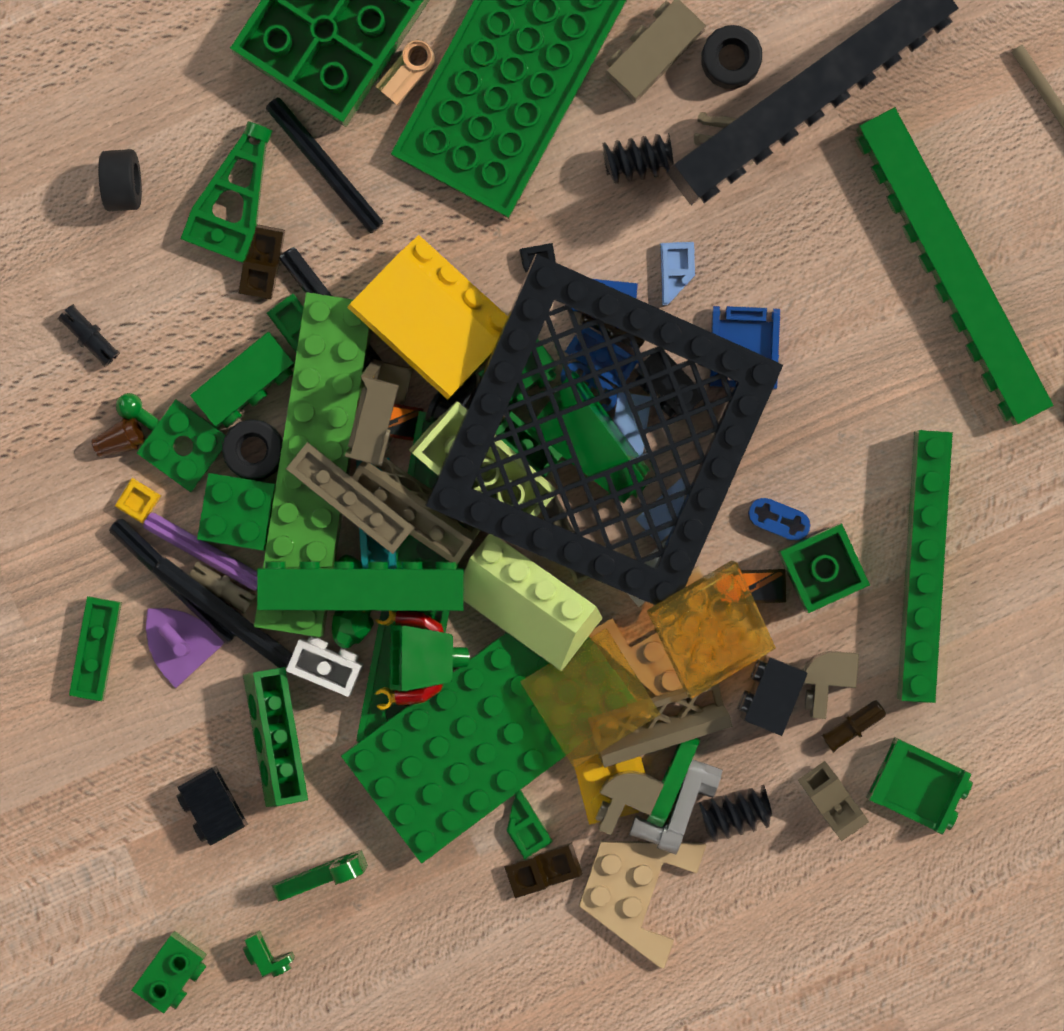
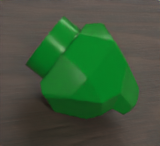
(351, 626)

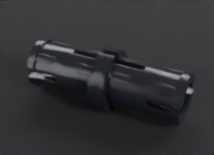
(88, 335)

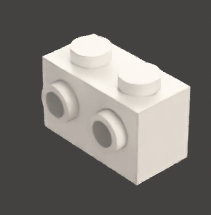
(325, 667)

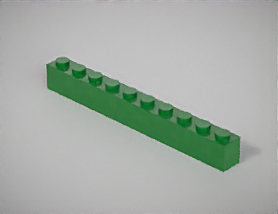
(953, 267)

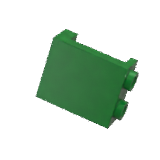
(920, 786)

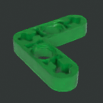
(337, 870)

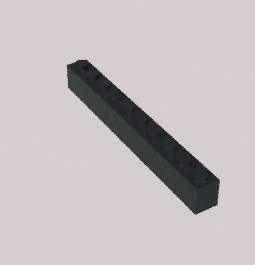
(807, 95)

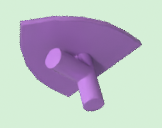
(179, 642)

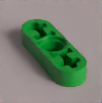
(672, 781)

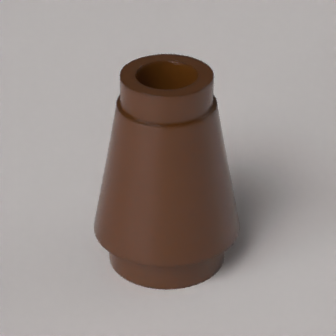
(119, 438)

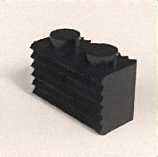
(211, 805)

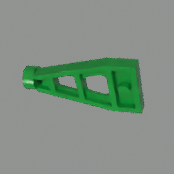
(216, 233)

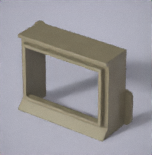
(383, 387)

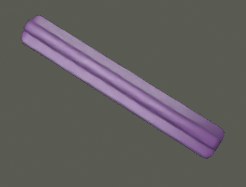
(201, 550)

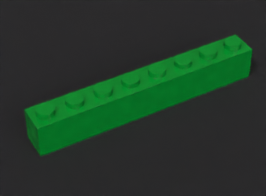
(924, 566)

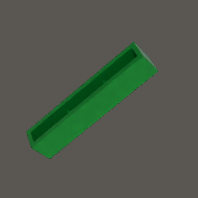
(360, 588)

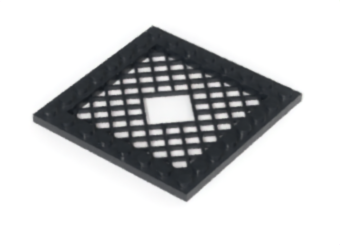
(754, 380)

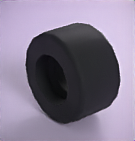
(736, 36)
(120, 180)
(232, 449)

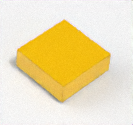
(138, 500)

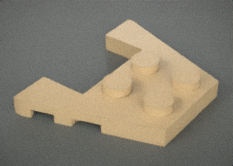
(648, 656)
(623, 886)

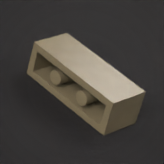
(654, 49)

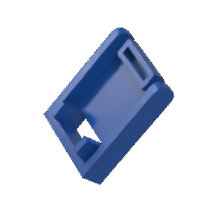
(748, 329)

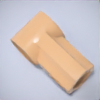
(404, 75)

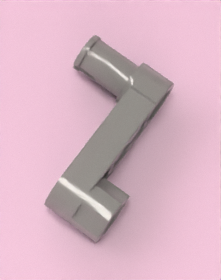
(699, 779)

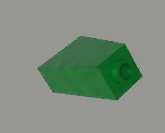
(595, 439)

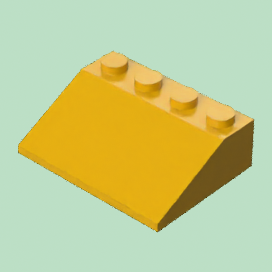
(431, 316)

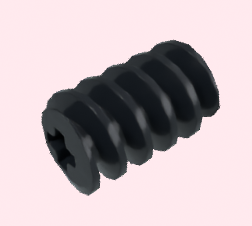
(638, 158)
(737, 814)

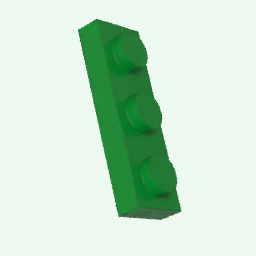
(95, 648)

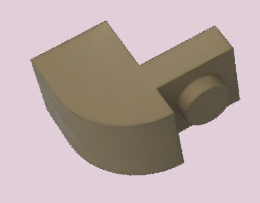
(827, 670)
(629, 789)
(833, 801)

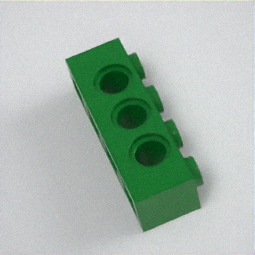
(275, 737)

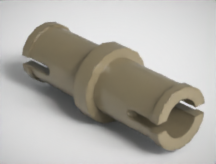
(222, 587)

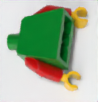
(419, 658)

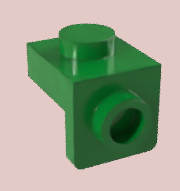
(258, 953)

